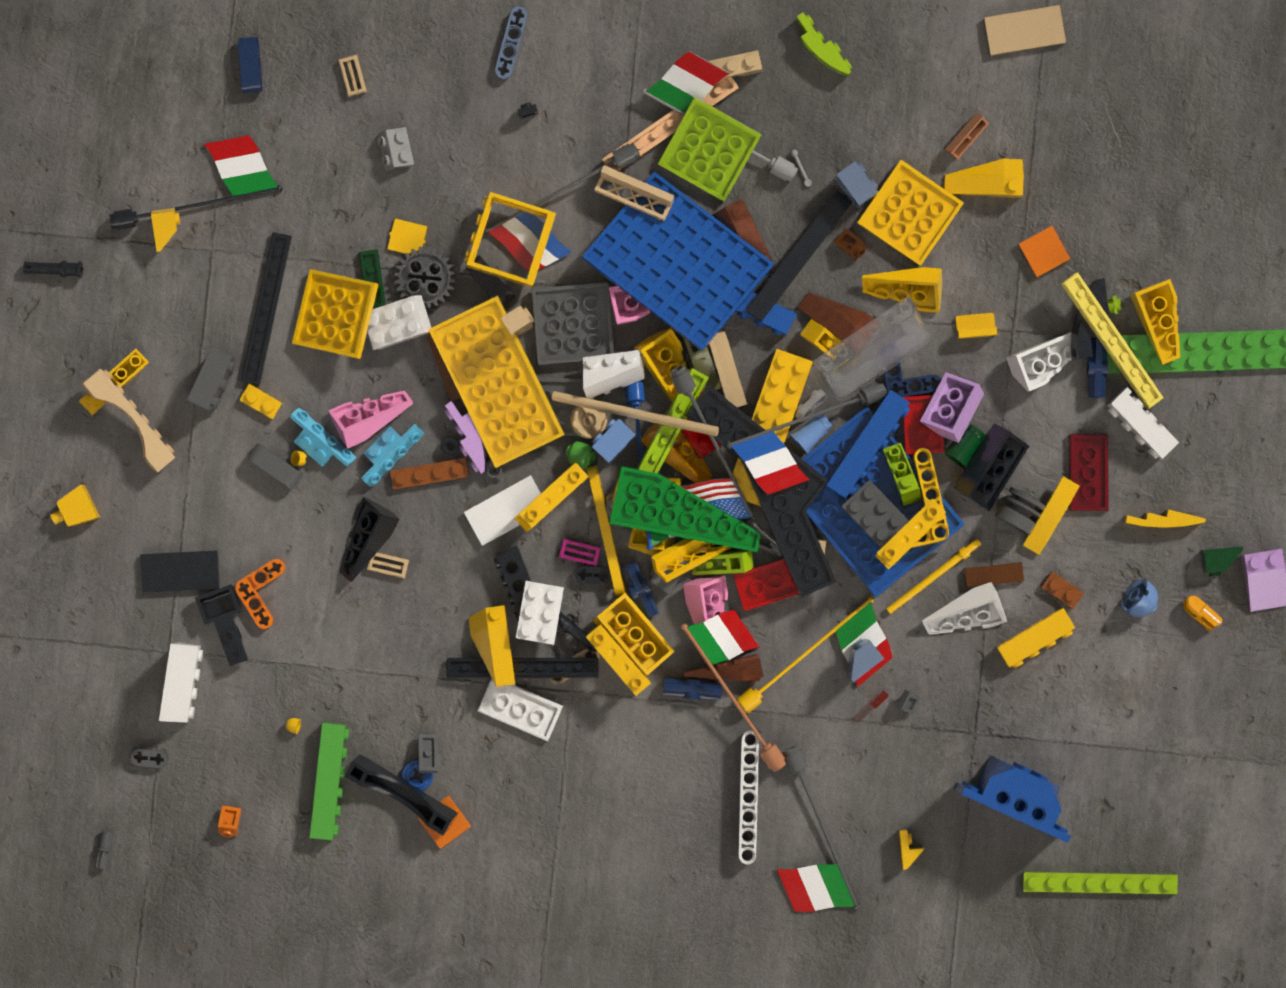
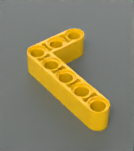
(925, 486)

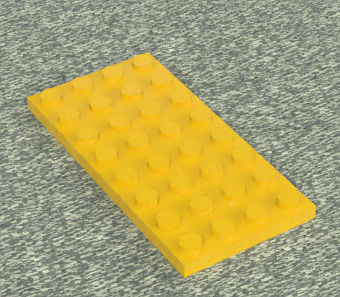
(496, 382)

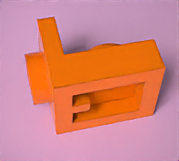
(229, 821)

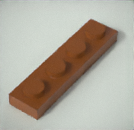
(429, 473)

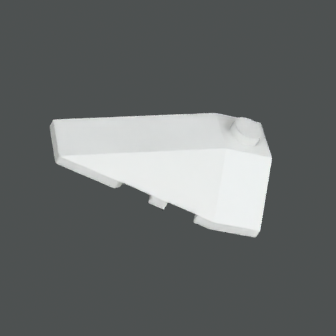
(1041, 362)

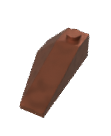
(739, 221)
(834, 316)
(738, 669)

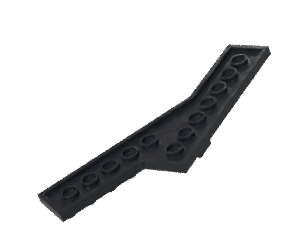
(782, 509)

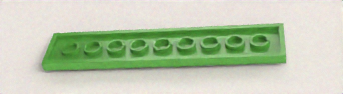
(1212, 352)

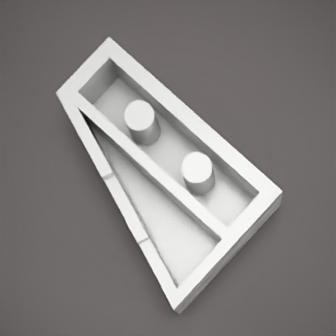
(610, 371)

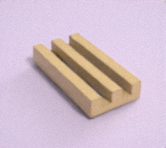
(357, 91)
(403, 568)

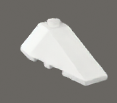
(973, 609)

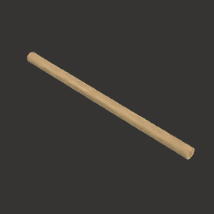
(635, 413)

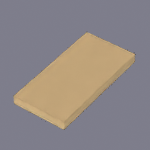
(1024, 30)

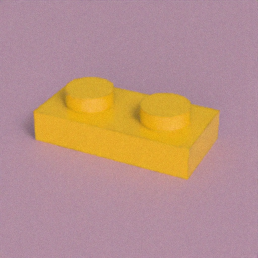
(261, 401)

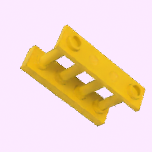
(551, 497)
(910, 534)
(618, 660)

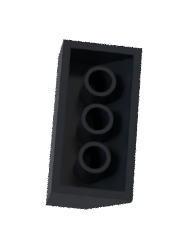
(991, 466)

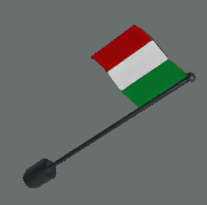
(239, 168)

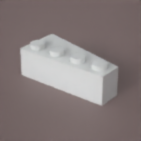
(1142, 424)

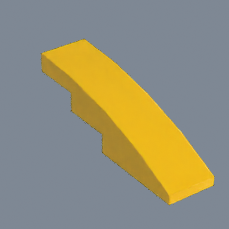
(1051, 515)
(1170, 519)

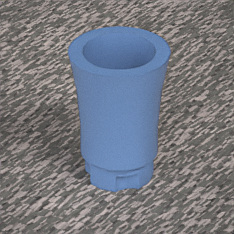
(811, 433)

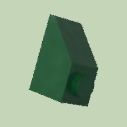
(1219, 559)

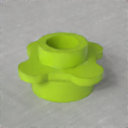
(1114, 304)

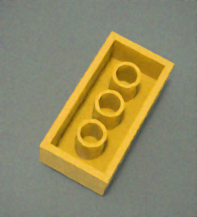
(634, 634)

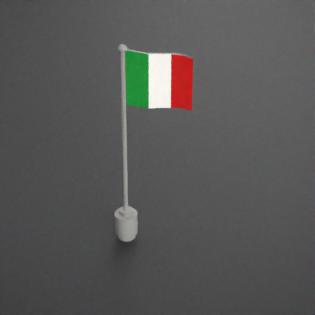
(696, 77)

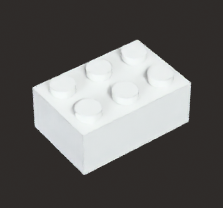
(398, 322)
(539, 612)

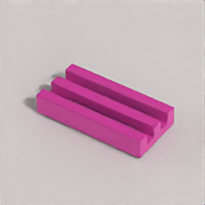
(564, 548)

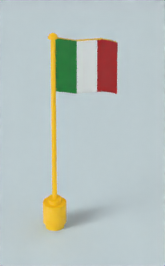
(856, 626)

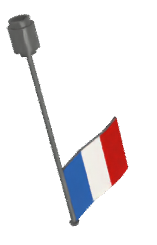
(771, 460)

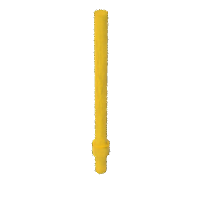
(963, 553)

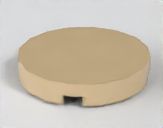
(588, 422)

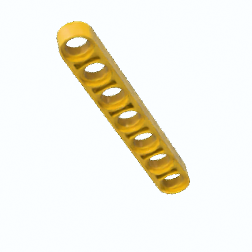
(606, 530)

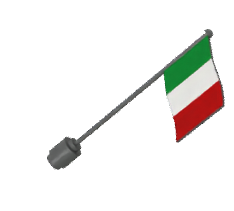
(819, 884)

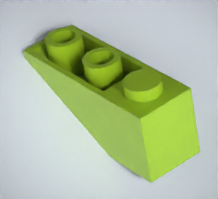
(902, 474)

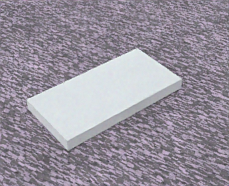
(497, 514)
(521, 709)

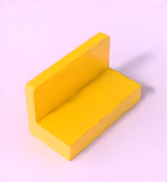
(975, 325)

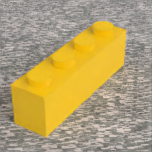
(1036, 637)

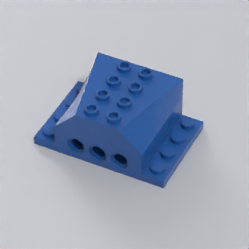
(1018, 794)

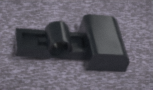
(219, 608)

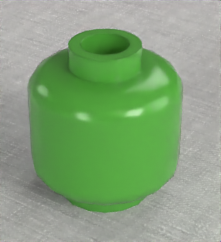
(581, 454)

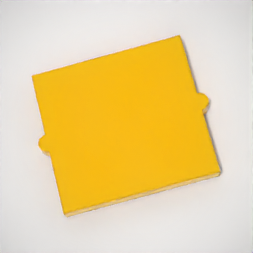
(406, 236)

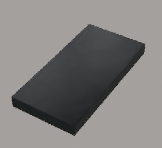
(180, 571)

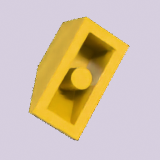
(164, 226)
(819, 336)

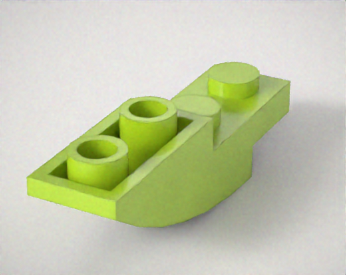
(826, 53)

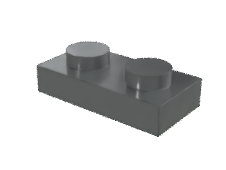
(427, 753)

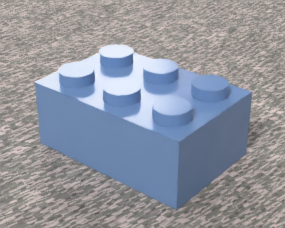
(613, 441)

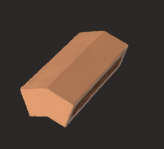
(964, 134)

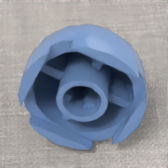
(1140, 599)

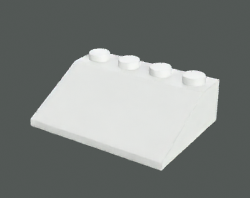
(180, 682)

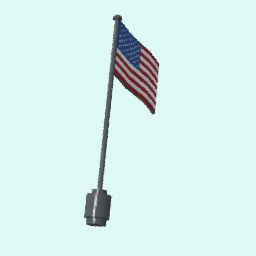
(722, 492)

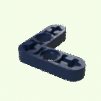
(898, 379)

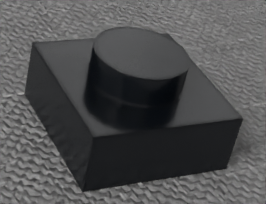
(527, 110)

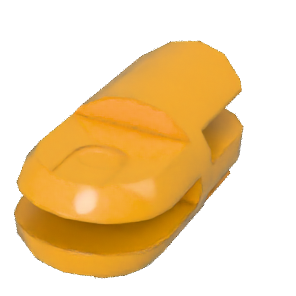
(1202, 613)

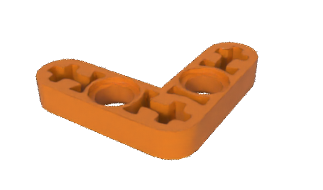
(254, 586)

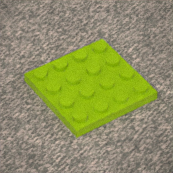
(709, 149)

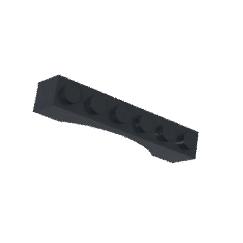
(429, 810)

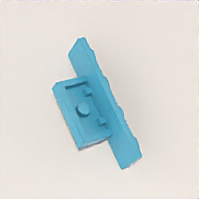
(318, 441)
(388, 451)

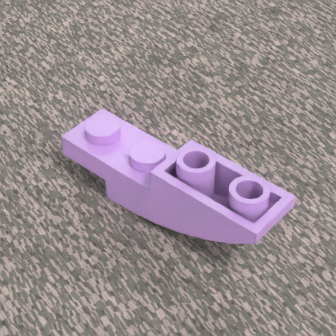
(472, 444)

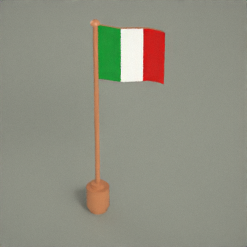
(720, 641)

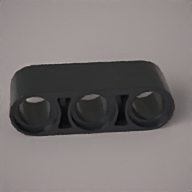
(491, 284)

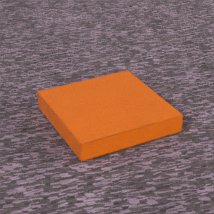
(1044, 251)
(458, 827)

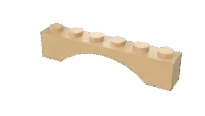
(154, 450)

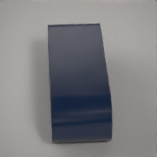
(250, 64)

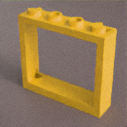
(481, 222)

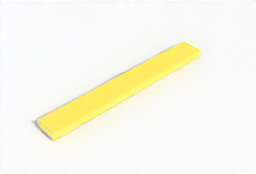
(1112, 340)

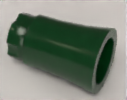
(963, 451)

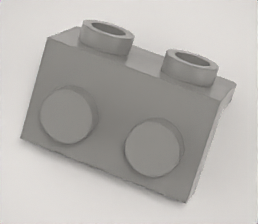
(395, 148)

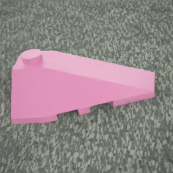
(362, 420)
(705, 597)

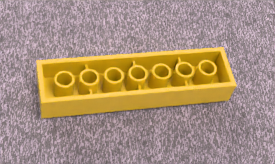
(776, 405)

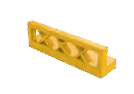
(683, 551)

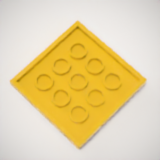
(910, 213)
(335, 313)

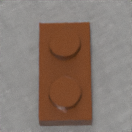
(1062, 590)

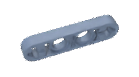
(513, 43)

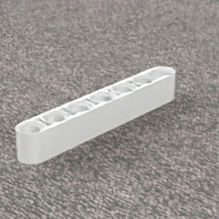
(748, 806)

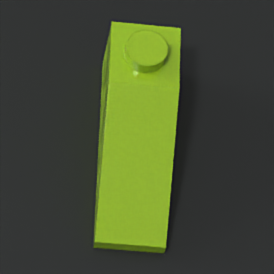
(727, 562)

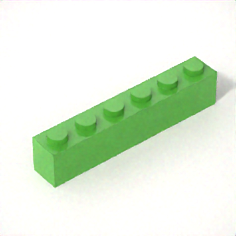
(328, 781)

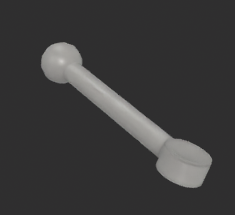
(807, 182)

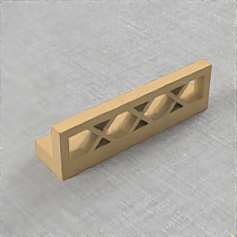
(638, 187)
(727, 370)

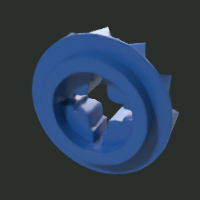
(408, 773)

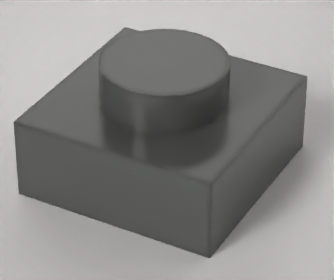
(908, 702)

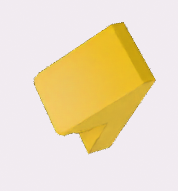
(908, 855)

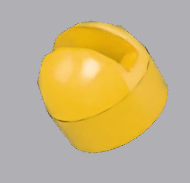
(298, 455)
(293, 725)

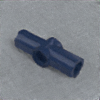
(1097, 370)
(639, 589)
(692, 689)

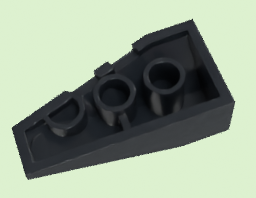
(371, 531)

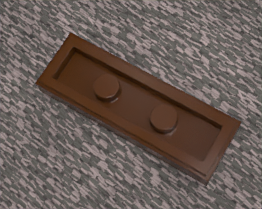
(994, 573)

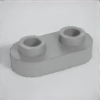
(815, 400)

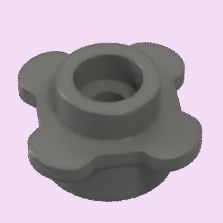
(490, 474)

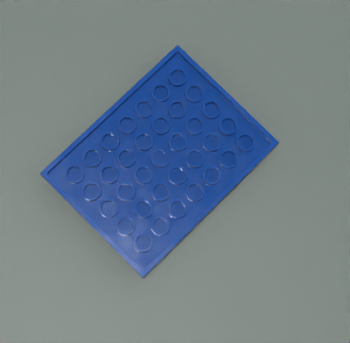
(838, 527)

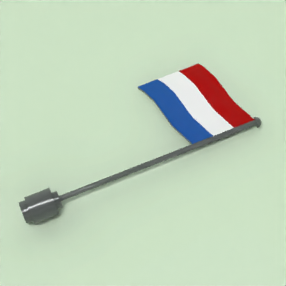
(523, 230)

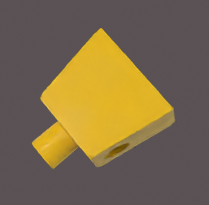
(75, 508)

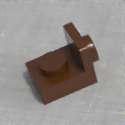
(850, 244)

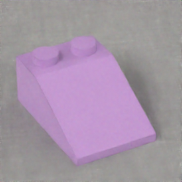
(1265, 579)

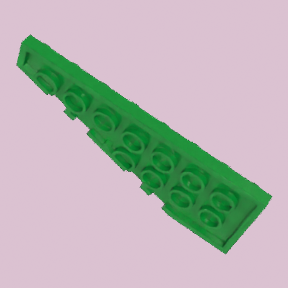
(661, 506)

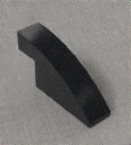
(1081, 332)

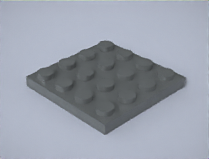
(572, 322)

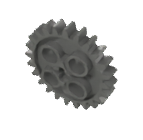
(427, 260)

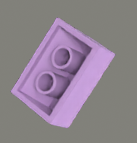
(952, 407)

